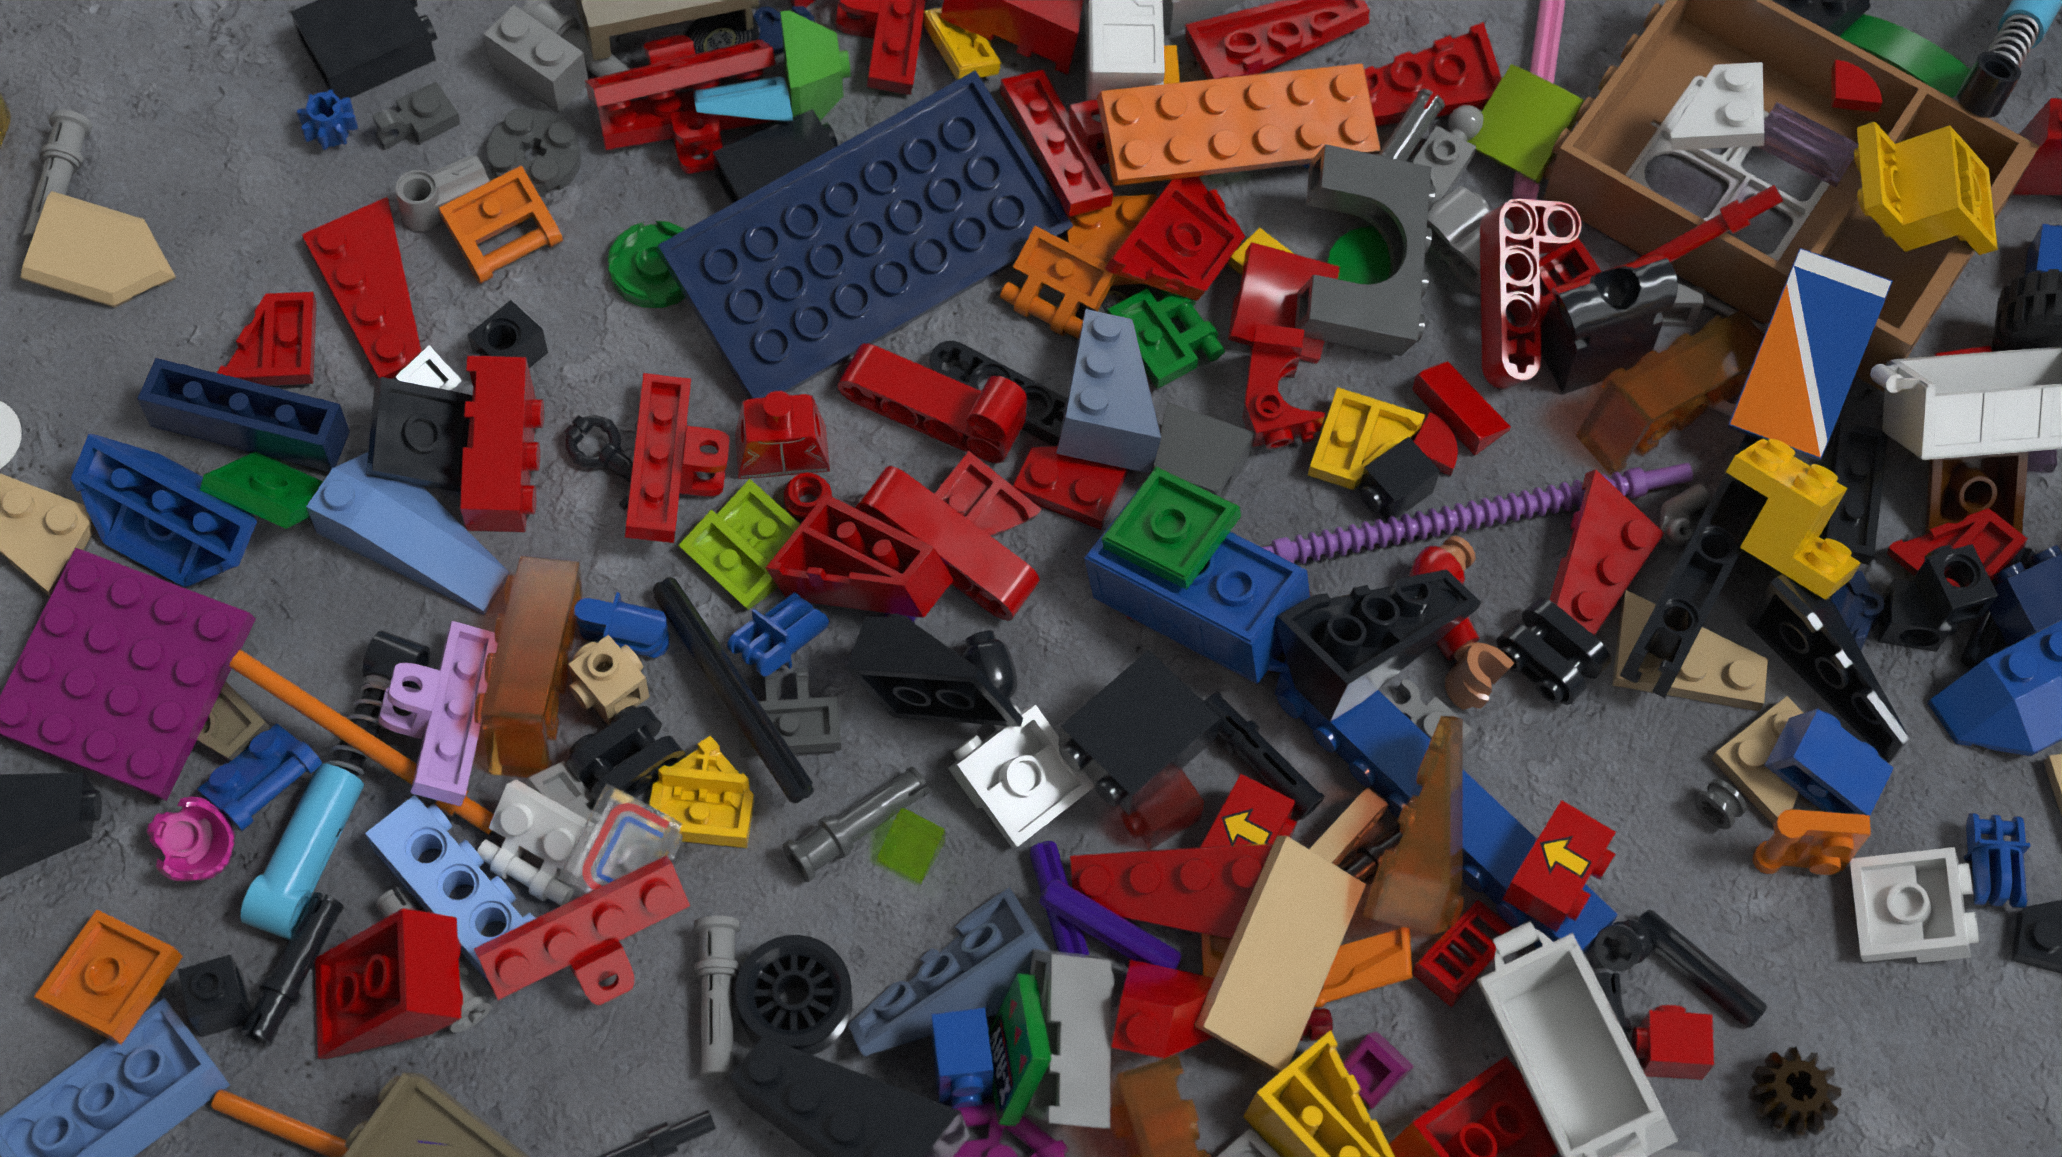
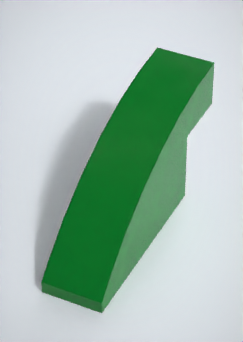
(1908, 53)

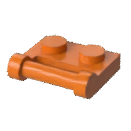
(493, 210)
(1813, 841)

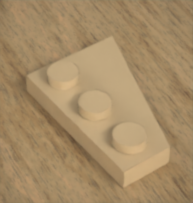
(40, 531)
(1711, 673)

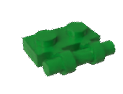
(1162, 347)

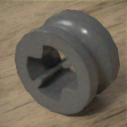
(1721, 804)

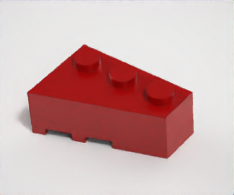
(500, 445)

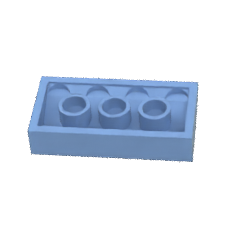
(116, 1094)

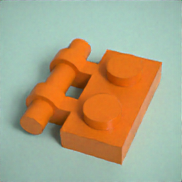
(1063, 268)

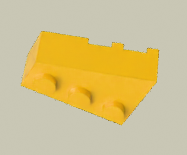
(1316, 1109)

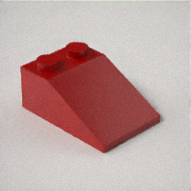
(388, 984)
(1482, 1119)

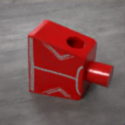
(780, 436)

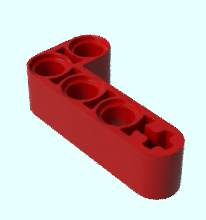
(1510, 351)
(936, 404)
(974, 559)

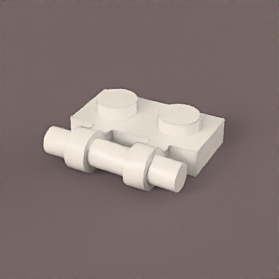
(543, 828)

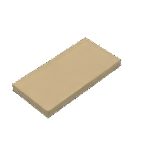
(1280, 954)

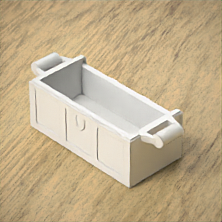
(1123, 45)
(1974, 402)
(1573, 1050)

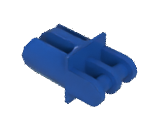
(636, 626)
(777, 634)
(1997, 863)

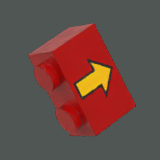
(1251, 816)
(1559, 866)

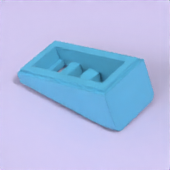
(752, 99)

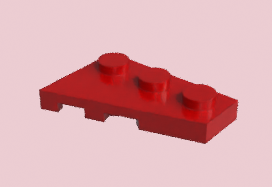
(1604, 553)

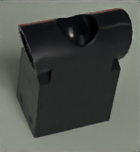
(1606, 321)

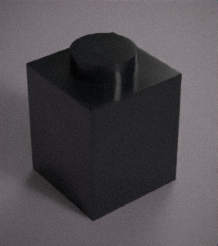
(1398, 480)

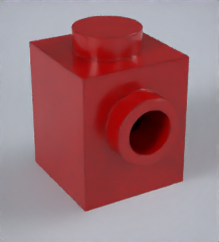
(1674, 1043)

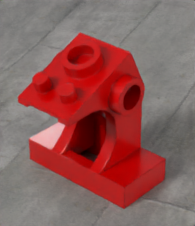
(1265, 412)

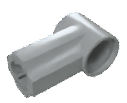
(436, 190)

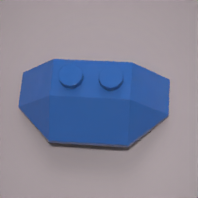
(158, 513)
(2008, 698)

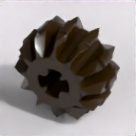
(1814, 1093)

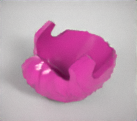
(194, 840)

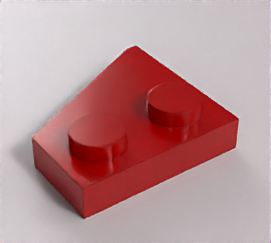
(278, 342)
(1070, 485)
(985, 497)
(1990, 535)

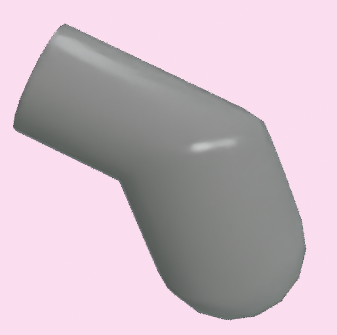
(1676, 514)

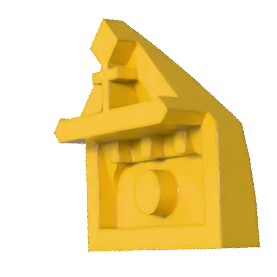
(706, 797)

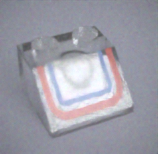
(618, 840)

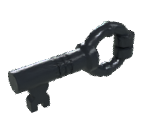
(609, 455)

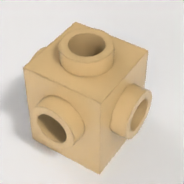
(607, 678)

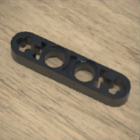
(988, 367)

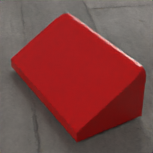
(1460, 406)

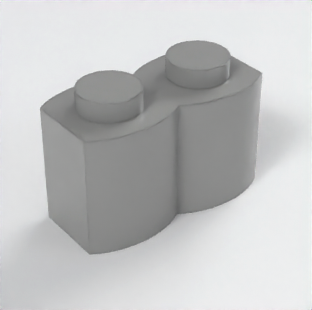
(1456, 234)

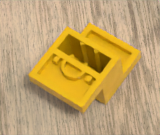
(1925, 188)
(1794, 517)

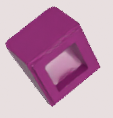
(1376, 1068)

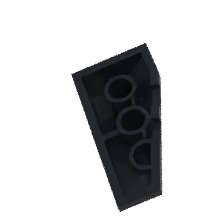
(1361, 640)
(1825, 655)

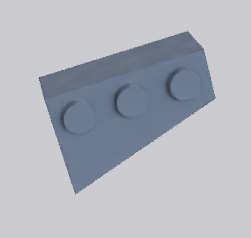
(1109, 398)

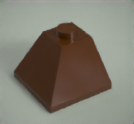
(1974, 484)

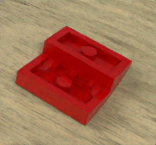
(1271, 292)

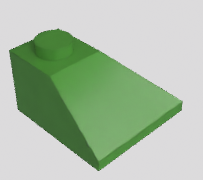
(812, 65)

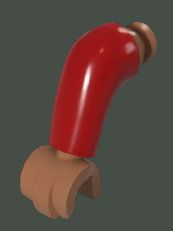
(1477, 663)

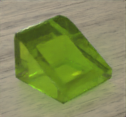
(912, 845)

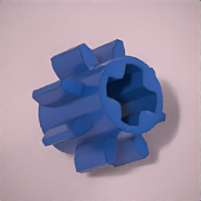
(327, 119)

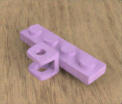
(442, 711)

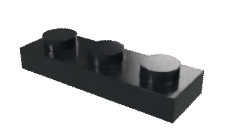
(1859, 467)

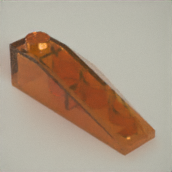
(1423, 874)

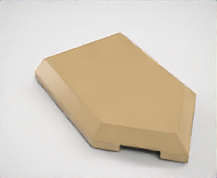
(93, 252)

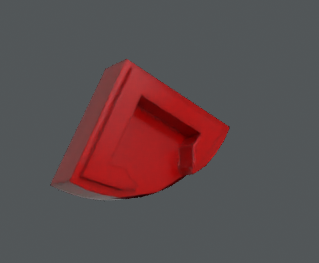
(1853, 88)
(1438, 443)

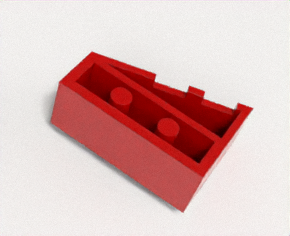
(1033, 25)
(858, 563)

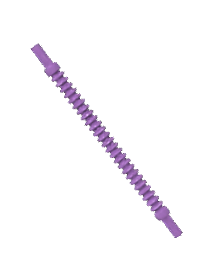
(1633, 483)

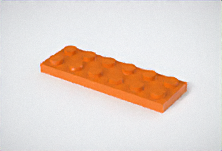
(1235, 123)

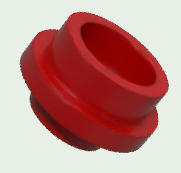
(801, 485)

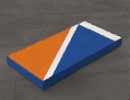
(1810, 353)

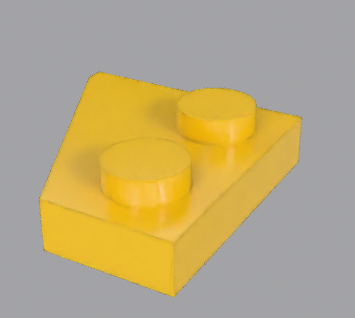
(1357, 434)

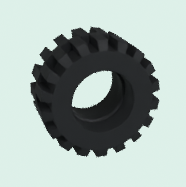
(2030, 313)

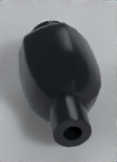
(993, 660)

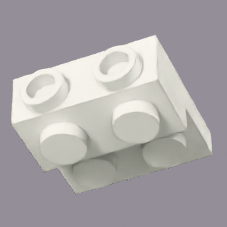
(1019, 776)
(1913, 906)

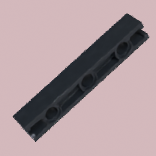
(1697, 579)

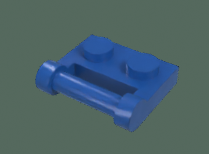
(258, 775)

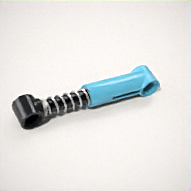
(1998, 69)
(285, 889)

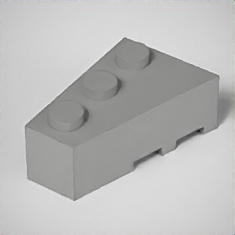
(1078, 1026)

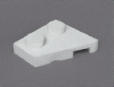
(1724, 110)

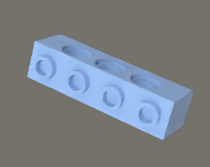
(410, 832)

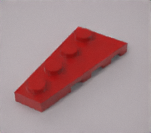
(1270, 34)
(1455, 69)
(368, 281)
(1174, 888)

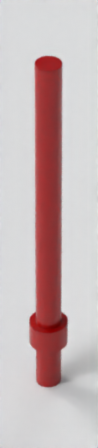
(1733, 217)

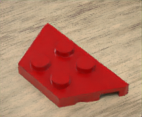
(1180, 241)

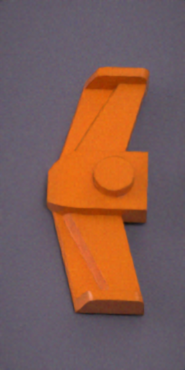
(1355, 969)

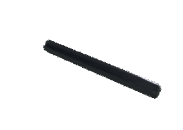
(733, 691)

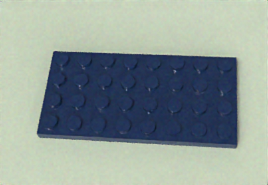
(863, 238)

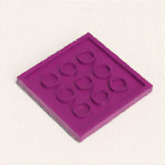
(121, 673)

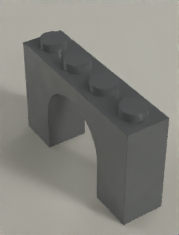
(1396, 202)

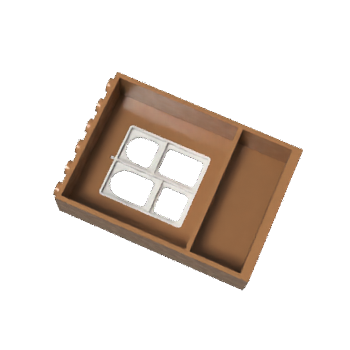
(1641, 101)

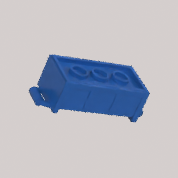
(1224, 611)

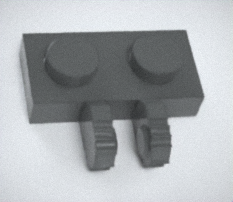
(802, 722)

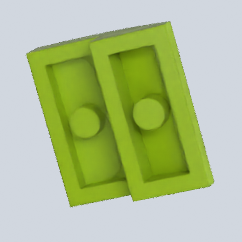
(1525, 122)
(741, 543)

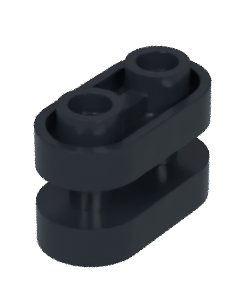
(1553, 651)
(629, 732)

